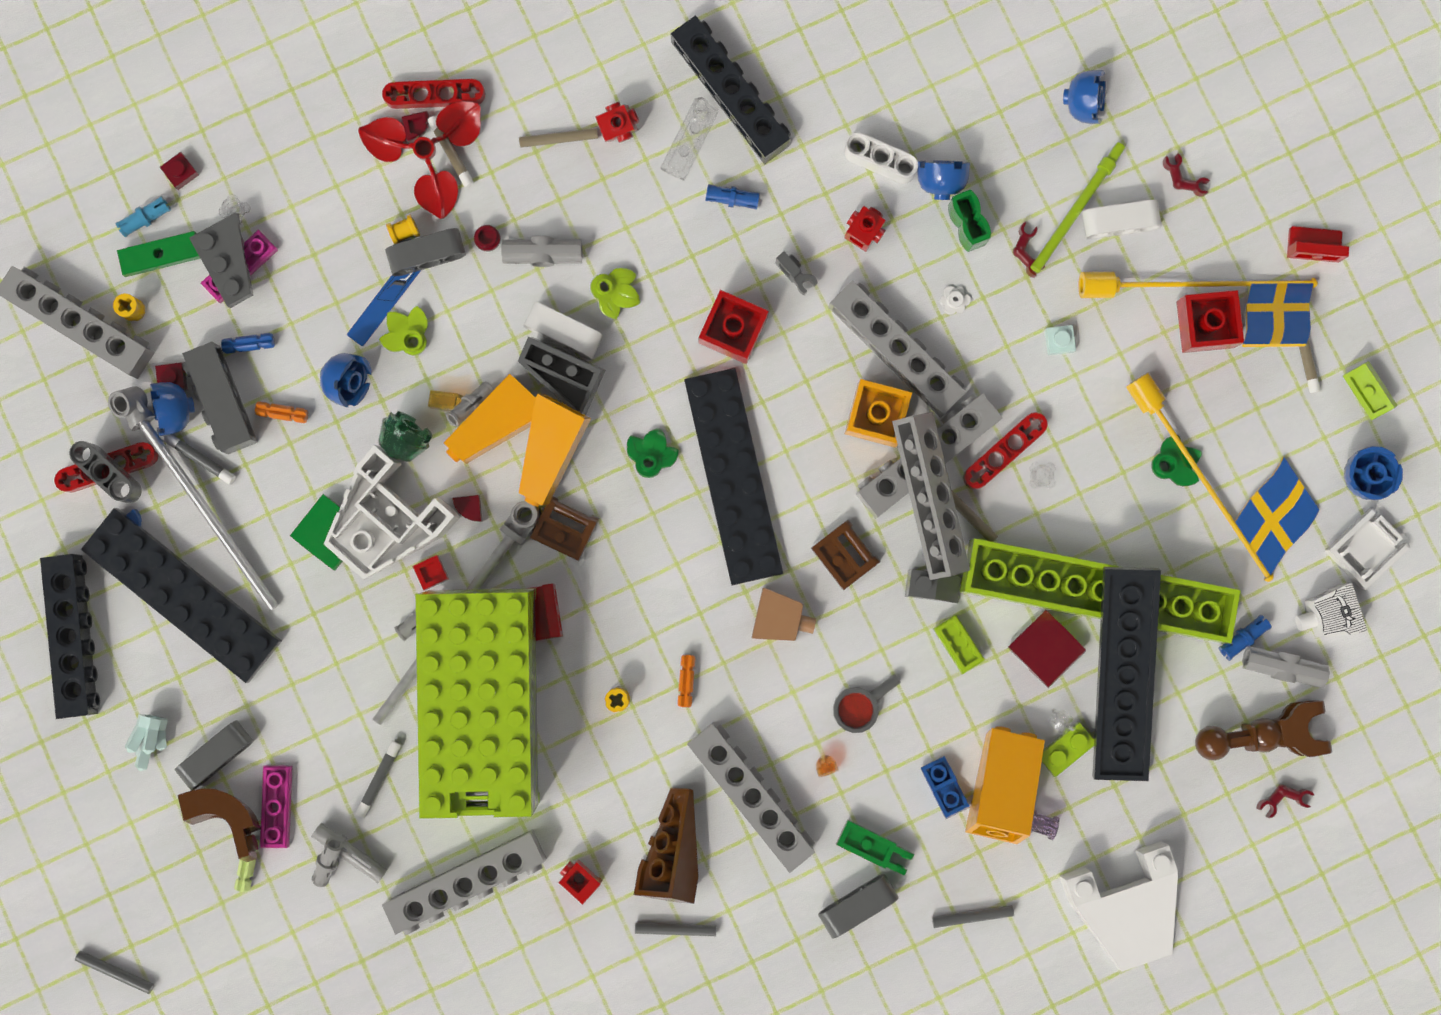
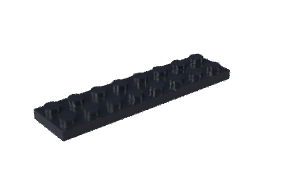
(733, 476)
(181, 595)
(1126, 673)

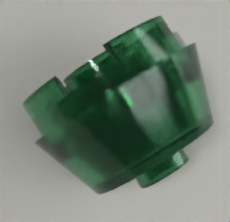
(403, 437)

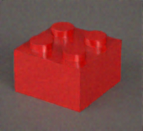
(1210, 321)
(733, 327)

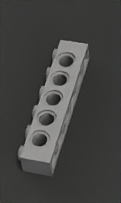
(16, 289)
(881, 345)
(984, 416)
(931, 495)
(789, 855)
(399, 907)

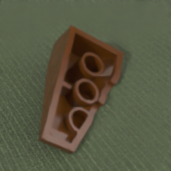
(672, 861)

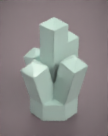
(145, 737)

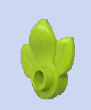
(619, 291)
(403, 330)

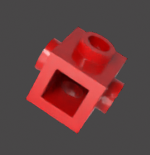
(608, 122)
(861, 235)

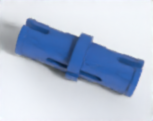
(732, 196)
(1245, 637)

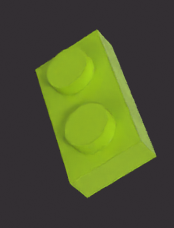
(1370, 390)
(1067, 749)

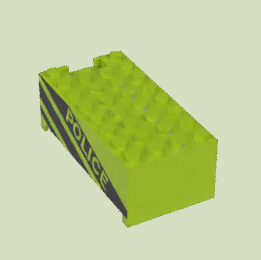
(477, 702)

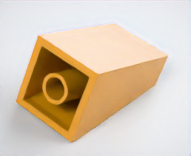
(1006, 786)

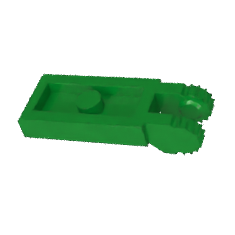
(872, 846)

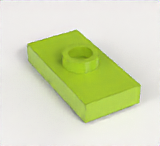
(958, 644)

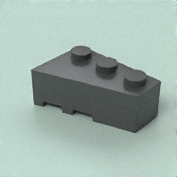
(564, 374)

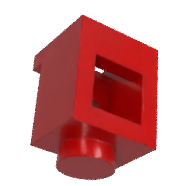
(583, 890)

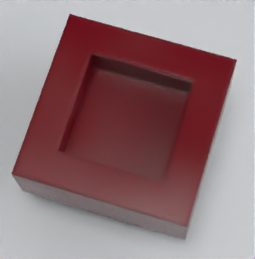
(179, 170)
(172, 373)

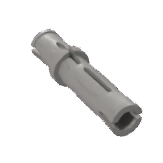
(376, 871)

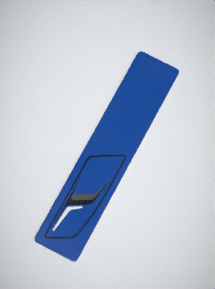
(379, 307)

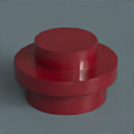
(487, 238)

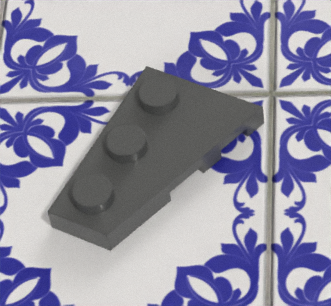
(224, 258)

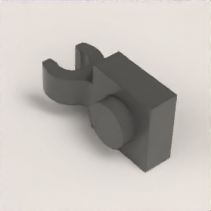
(791, 268)

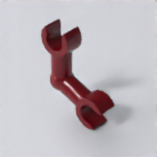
(1178, 181)
(1019, 250)
(1281, 792)

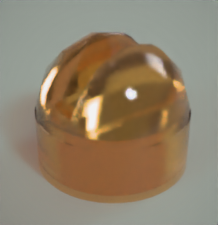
(827, 767)

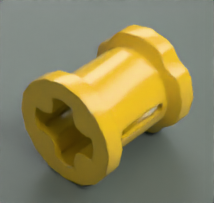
(403, 229)
(120, 307)
(626, 699)

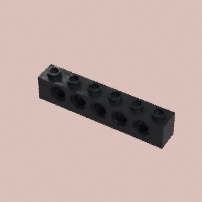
(764, 145)
(59, 624)

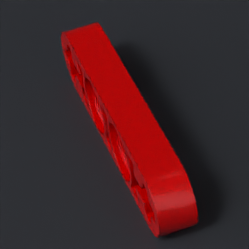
(434, 88)
(135, 449)
(1007, 453)

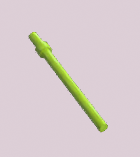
(1104, 168)

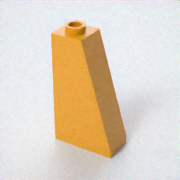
(493, 422)
(550, 446)

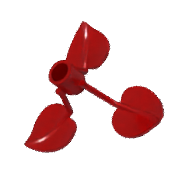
(437, 191)

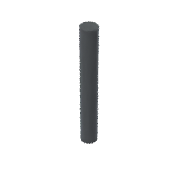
(972, 916)
(675, 929)
(114, 972)

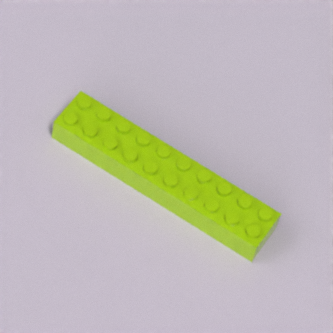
(1076, 588)

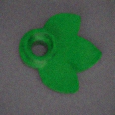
(651, 449)
(1179, 468)

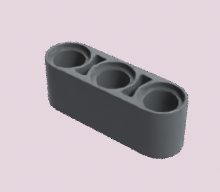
(425, 252)
(93, 468)
(214, 755)
(858, 906)

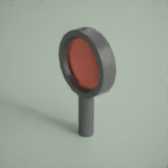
(858, 708)

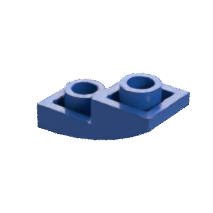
(945, 787)

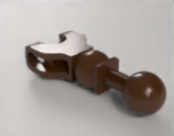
(1267, 734)

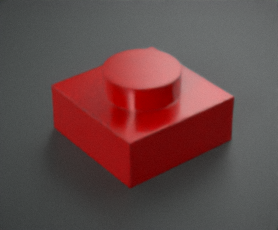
(430, 572)

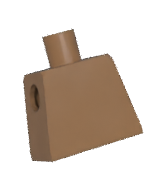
(780, 618)

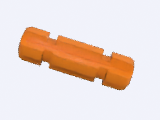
(281, 412)
(686, 681)

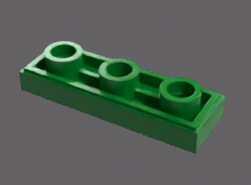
(145, 258)

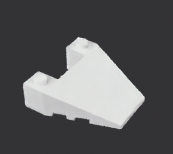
(377, 525)
(1133, 919)

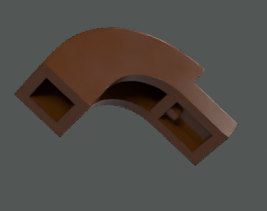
(212, 803)

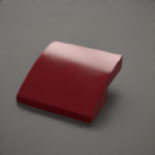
(1047, 648)

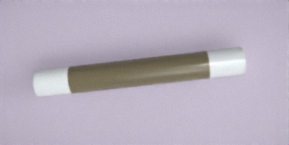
(452, 155)
(1309, 368)

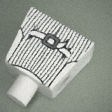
(1333, 613)

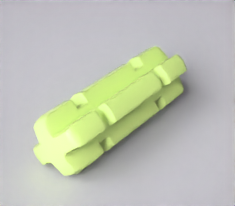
(245, 871)

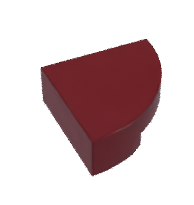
(415, 125)
(469, 507)

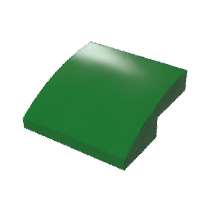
(314, 529)

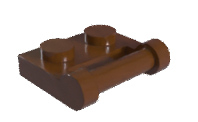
(561, 536)
(839, 561)

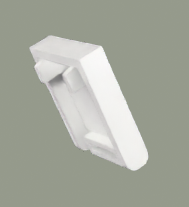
(1370, 546)

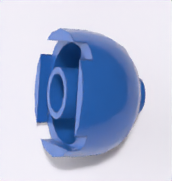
(1086, 96)
(943, 177)
(345, 378)
(170, 407)
(1373, 473)

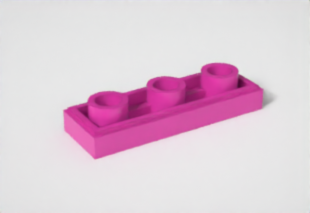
(257, 251)
(277, 789)

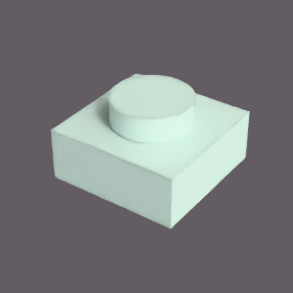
(1060, 340)

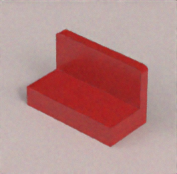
(1316, 244)
(547, 613)

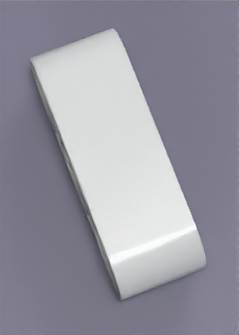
(894, 158)
(1121, 219)
(563, 330)

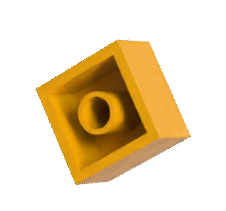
(874, 410)

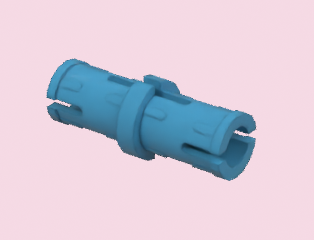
(143, 216)

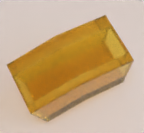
(443, 400)

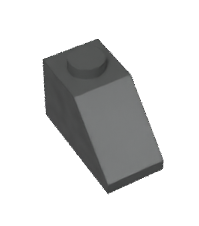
(941, 589)

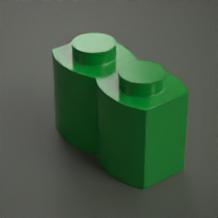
(972, 226)

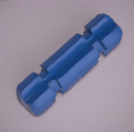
(247, 343)

